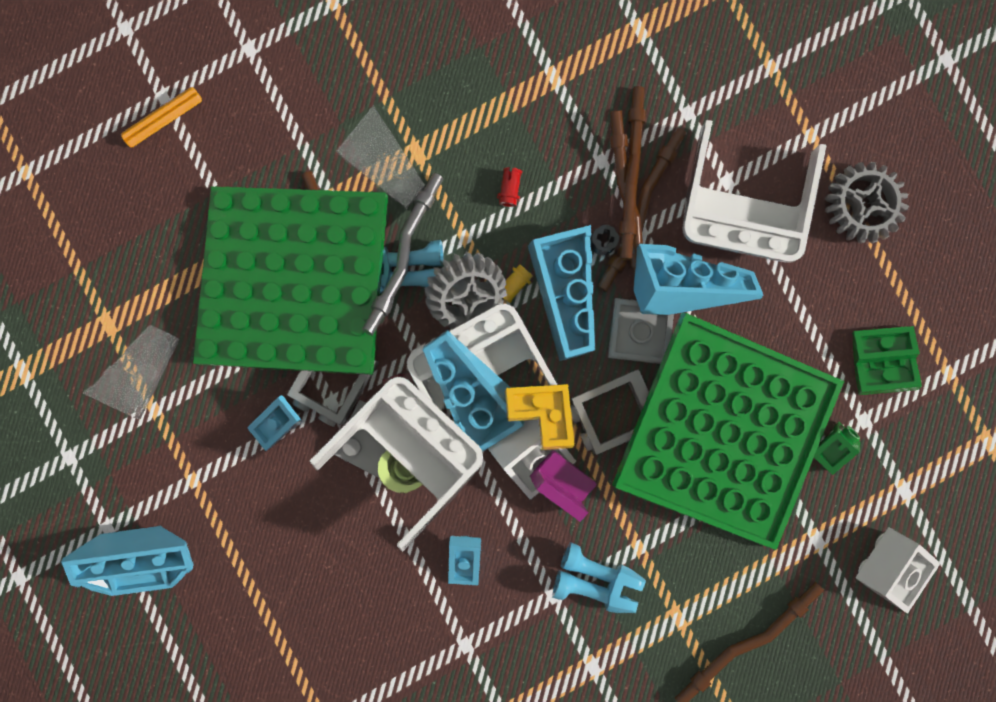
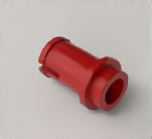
(510, 186)

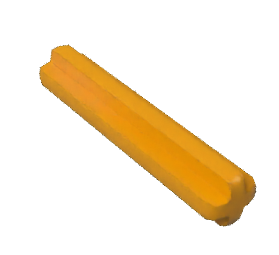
(161, 117)

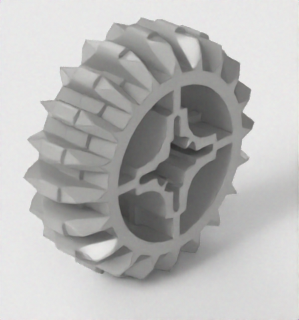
(889, 210)
(457, 285)

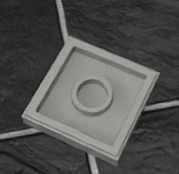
(638, 335)

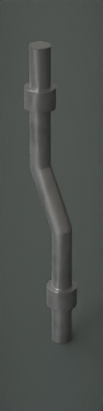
(382, 304)

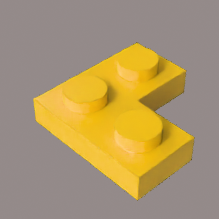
(547, 405)

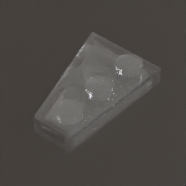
(380, 158)
(136, 373)

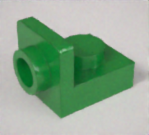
(838, 448)

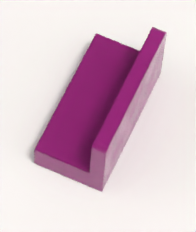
(563, 484)

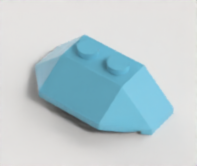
(129, 562)

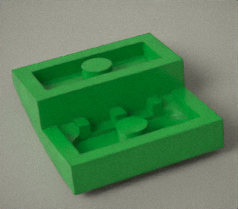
(886, 360)

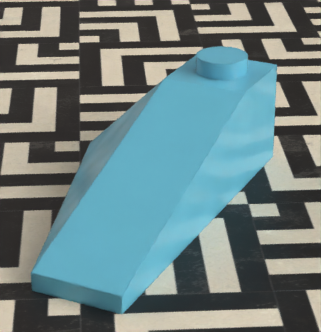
(678, 283)
(470, 391)

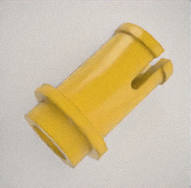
(516, 282)

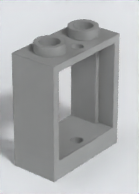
(579, 414)
(327, 415)

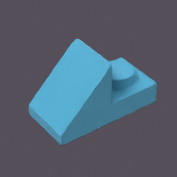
(274, 423)
(464, 560)

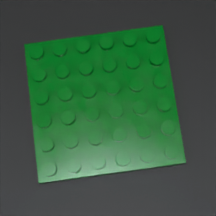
(290, 279)
(728, 432)

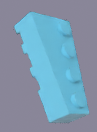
(566, 287)

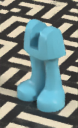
(430, 255)
(611, 596)

